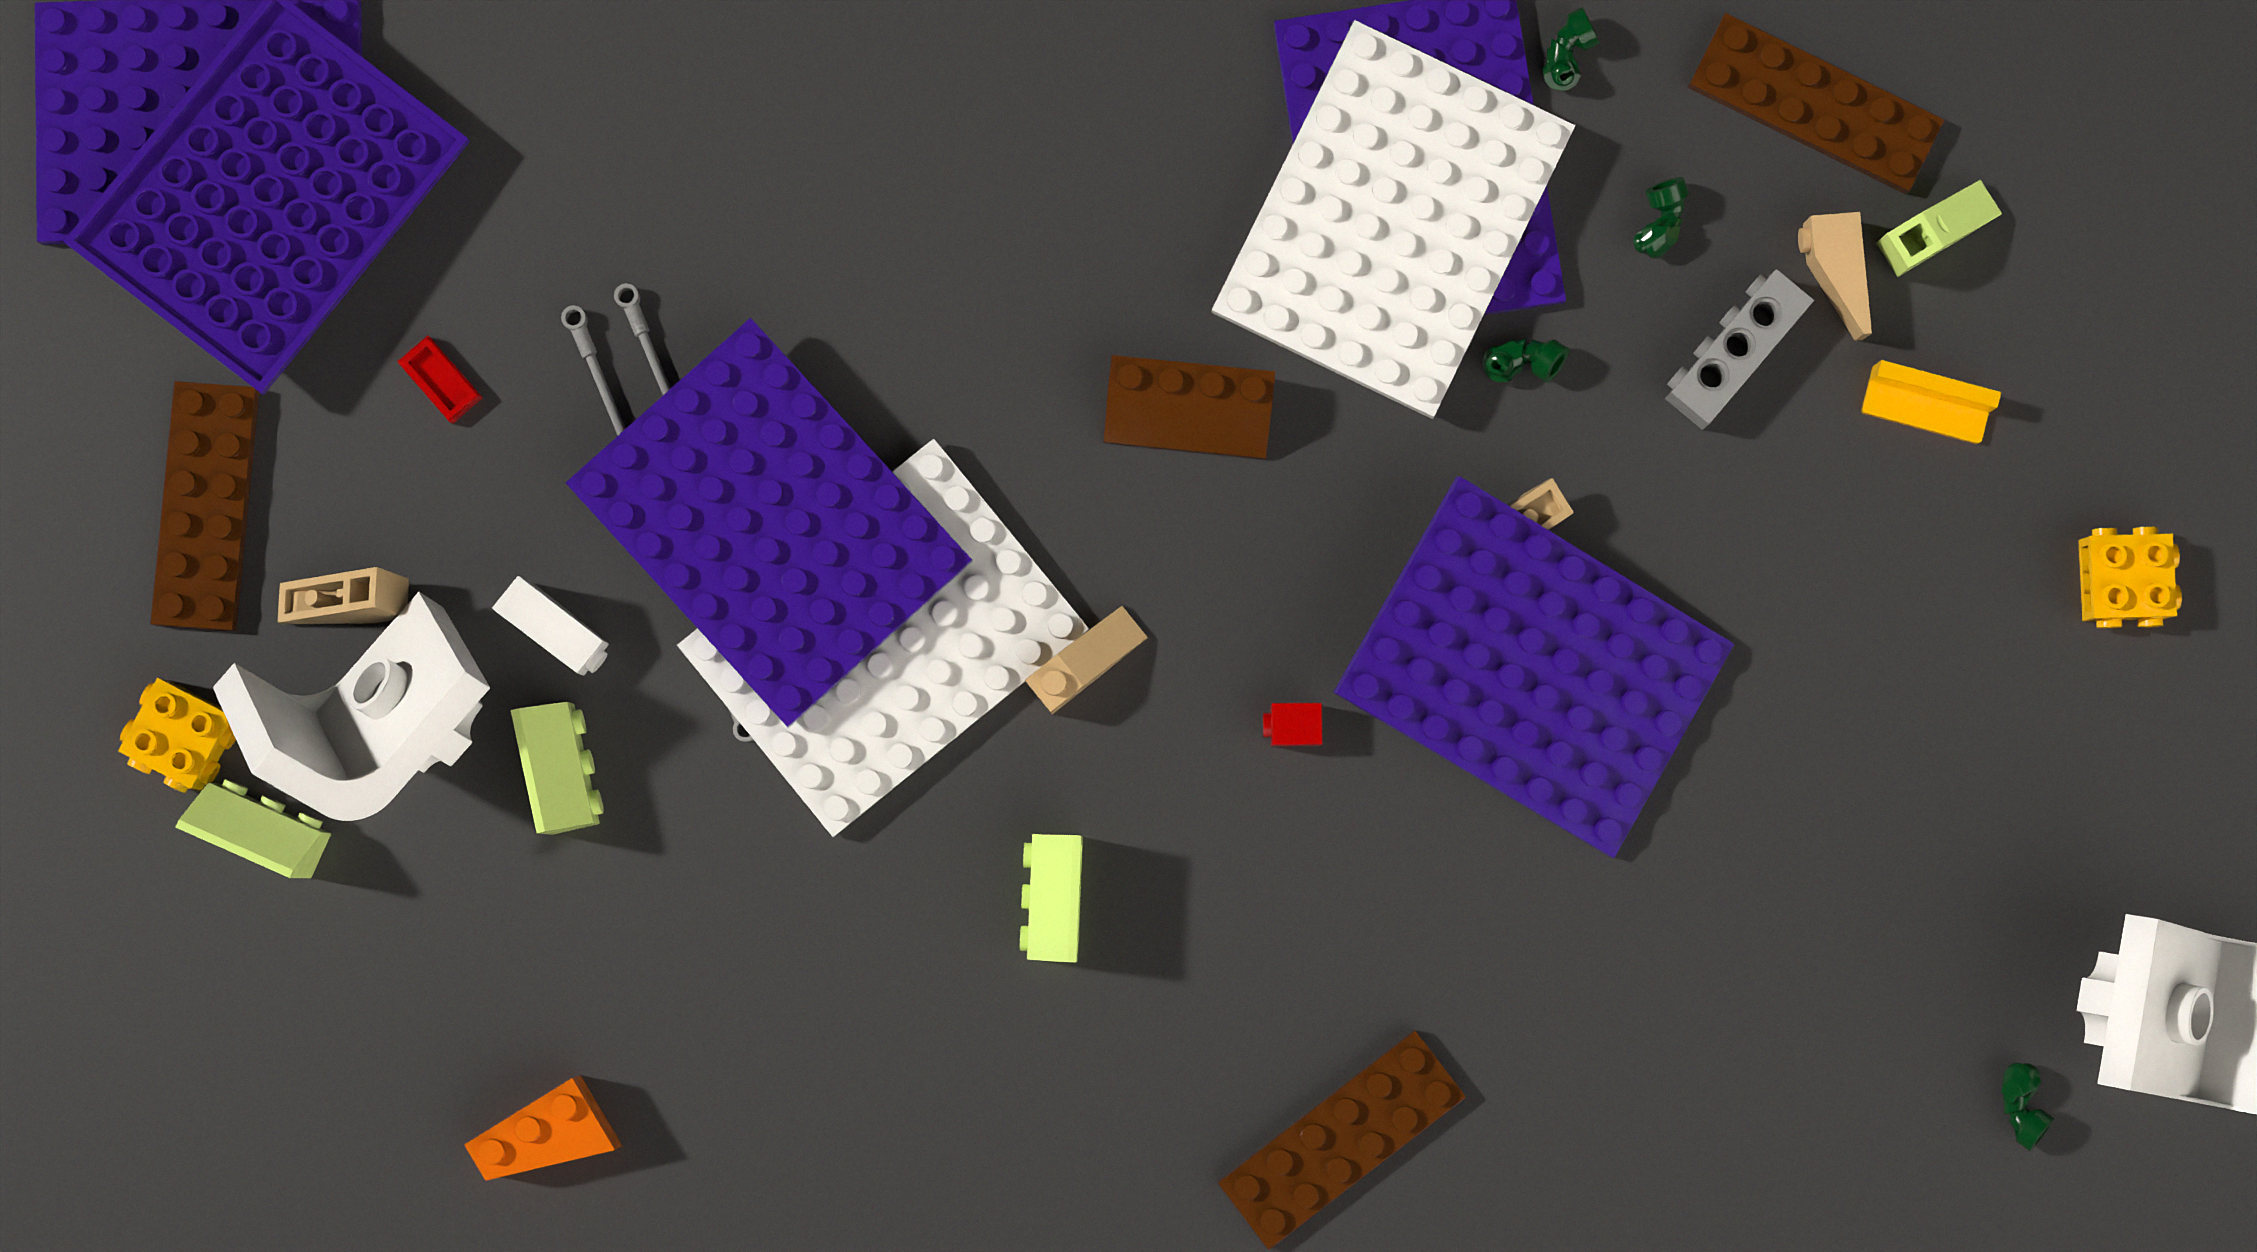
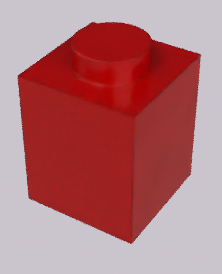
(1293, 724)

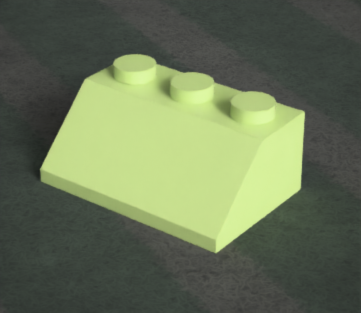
(557, 767)
(256, 829)
(1052, 897)

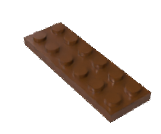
(1816, 103)
(205, 506)
(1341, 1139)

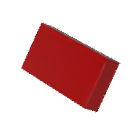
(440, 379)

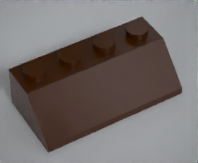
(1189, 406)

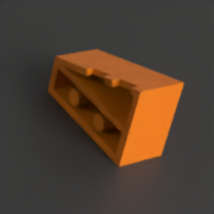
(547, 1132)

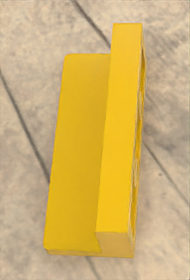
(1929, 401)

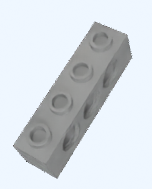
(1783, 302)

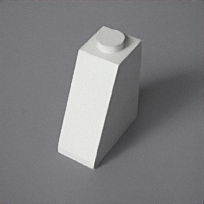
(552, 626)

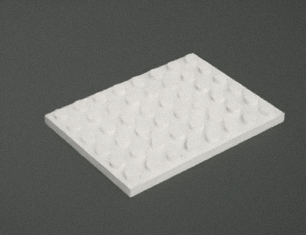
(1393, 219)
(928, 677)

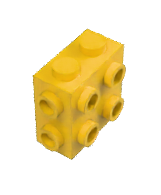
(2129, 577)
(177, 736)

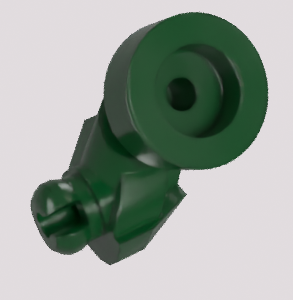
(1561, 67)
(1662, 234)
(1506, 361)
(2018, 1086)

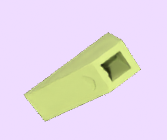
(1938, 227)

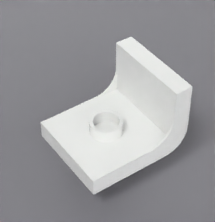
(372, 730)
(2176, 1014)

